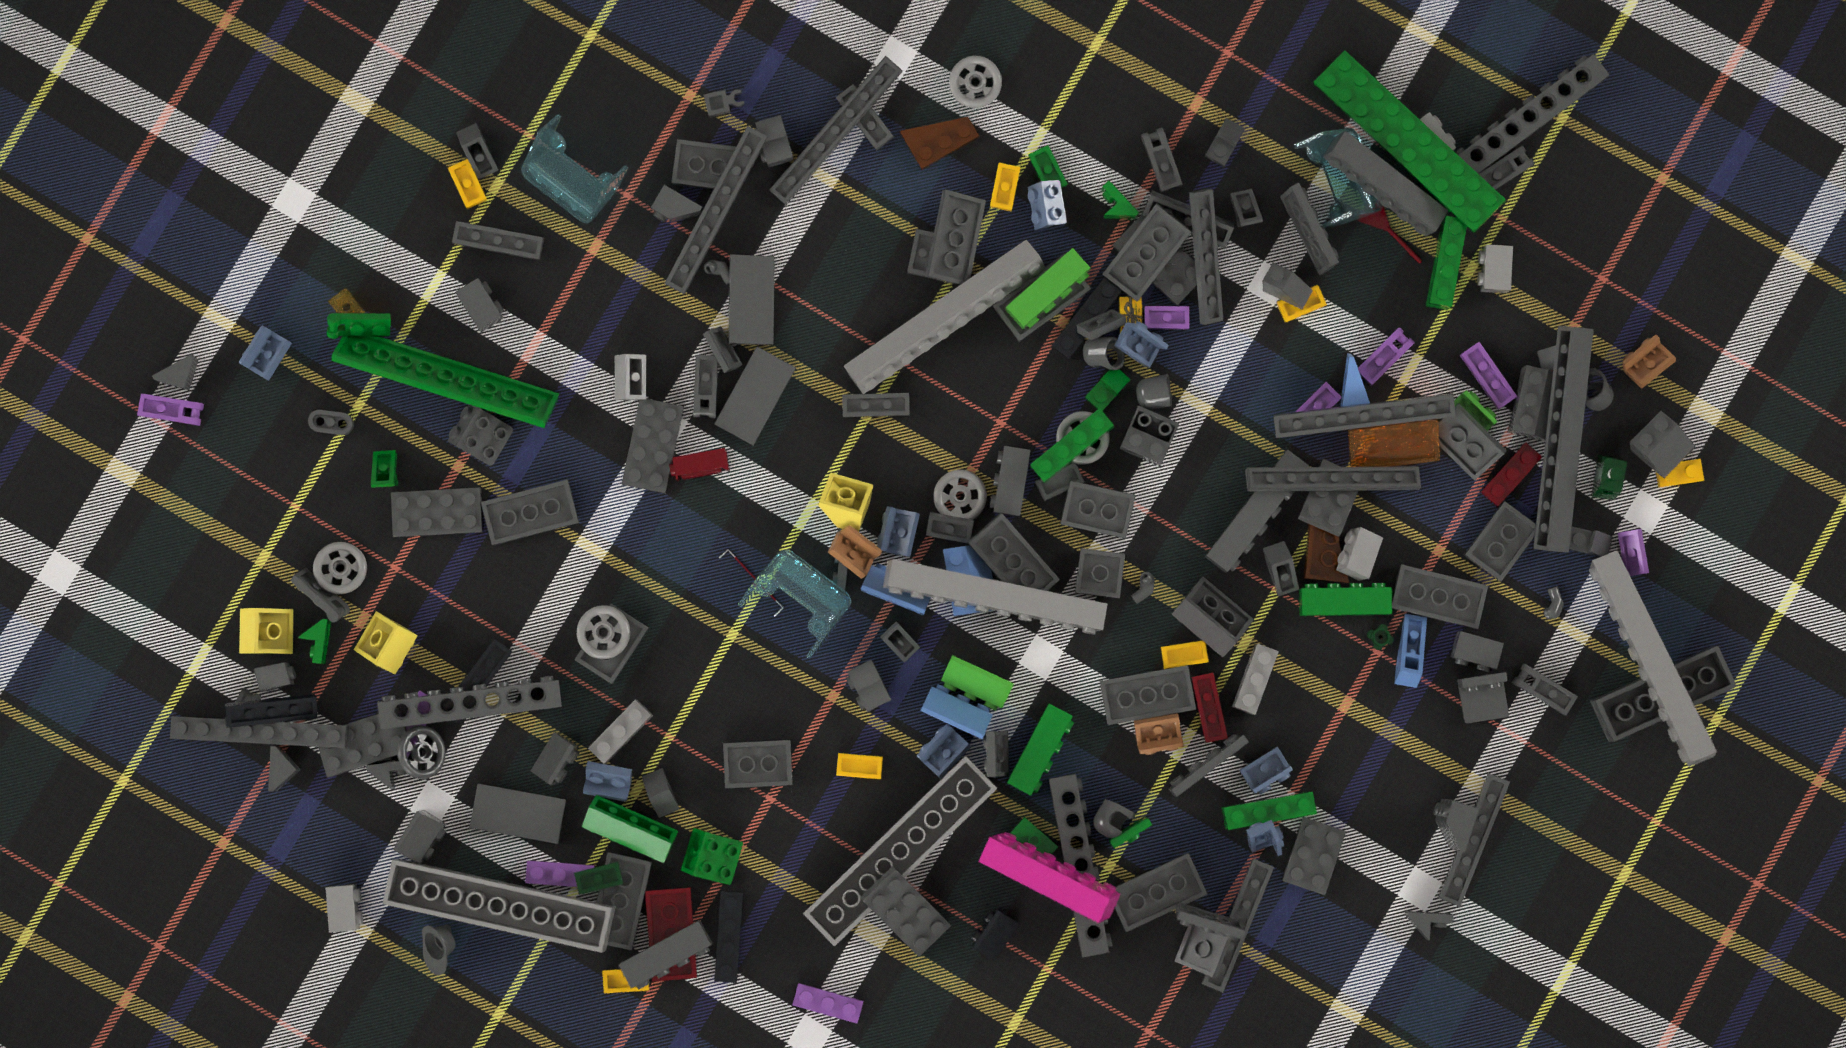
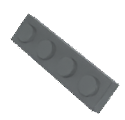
(498, 240)

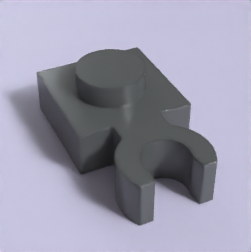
(718, 102)

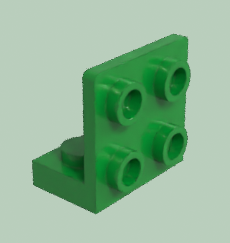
(711, 856)

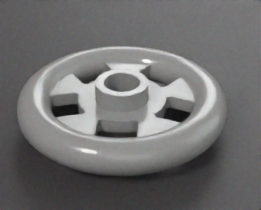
(968, 99)
(1091, 453)
(974, 483)
(347, 584)
(621, 627)

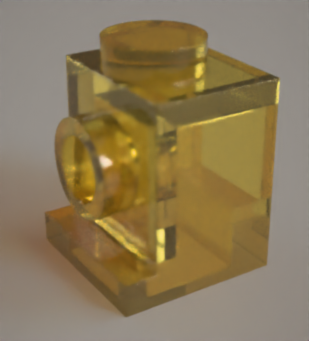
(343, 298)

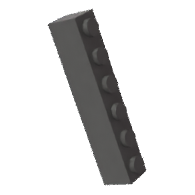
(1385, 183)
(1250, 521)

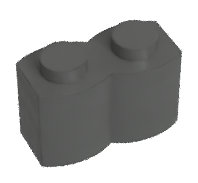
(777, 147)
(868, 686)

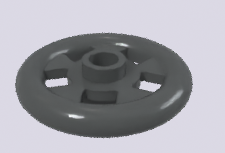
(437, 746)

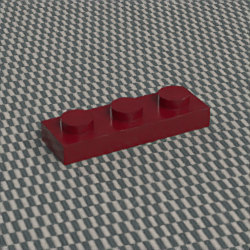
(1511, 474)
(1209, 707)

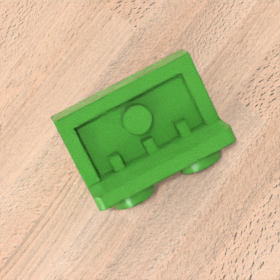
(1471, 404)

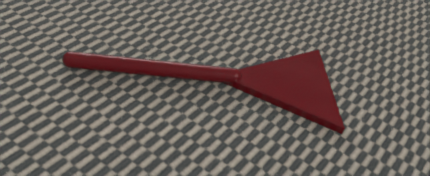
(1380, 221)

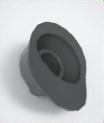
(437, 946)

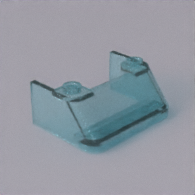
(566, 180)
(1349, 197)
(808, 588)

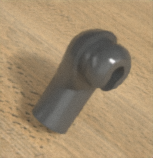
(718, 268)
(1146, 587)
(1556, 604)

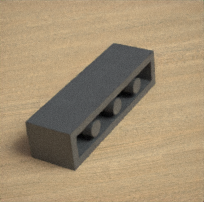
(1183, 213)
(665, 954)

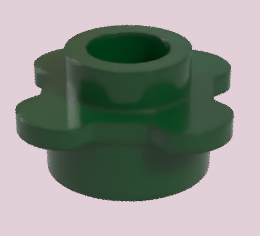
(1386, 637)

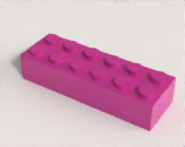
(1050, 877)

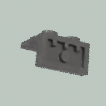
(1483, 697)

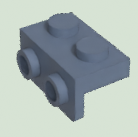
(1046, 204)
(1140, 343)
(265, 352)
(898, 531)
(943, 751)
(1266, 770)
(1265, 835)

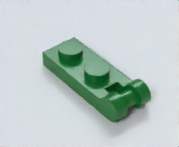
(358, 324)

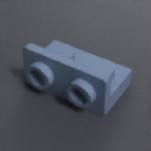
(607, 781)

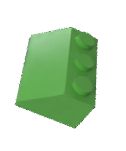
(976, 683)

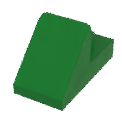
(1123, 208)
(1107, 389)
(384, 469)
(319, 633)

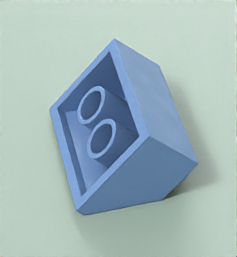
(968, 562)
(874, 586)
(957, 711)

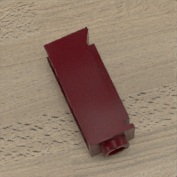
(699, 464)

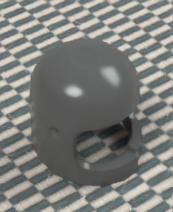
(1095, 353)
(1603, 391)
(1154, 392)
(1110, 818)

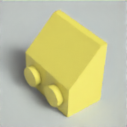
(845, 500)
(266, 631)
(385, 643)

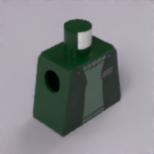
(1608, 477)

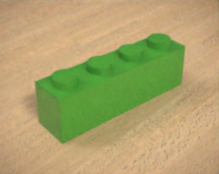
(1047, 289)

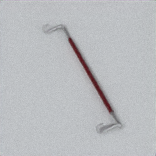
(753, 576)

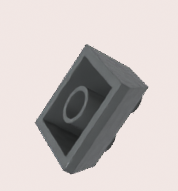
(1661, 444)
(420, 836)

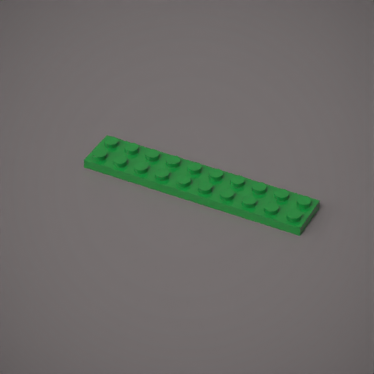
(1409, 141)
(447, 378)

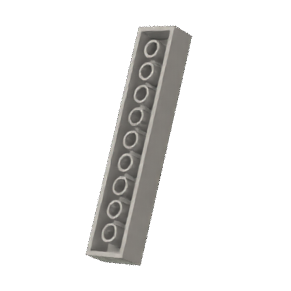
(902, 847)
(499, 905)

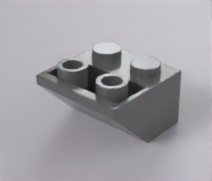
(1149, 436)
(555, 759)

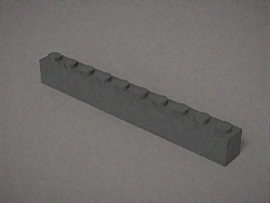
(1563, 438)

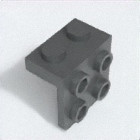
(480, 434)

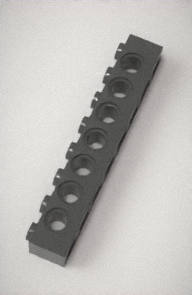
(1594, 75)
(390, 719)
(1058, 786)

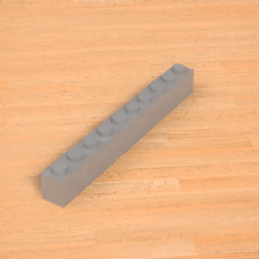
(944, 316)
(994, 595)
(1652, 658)

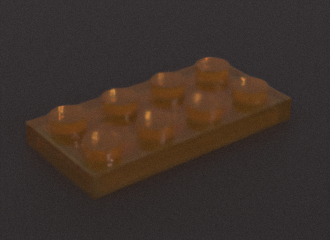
(1394, 444)

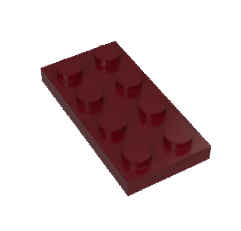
(666, 914)

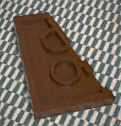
(938, 140)
(1322, 556)

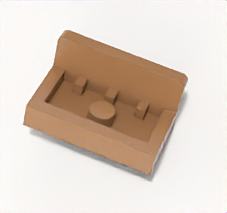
(1647, 361)
(854, 550)
(1158, 734)

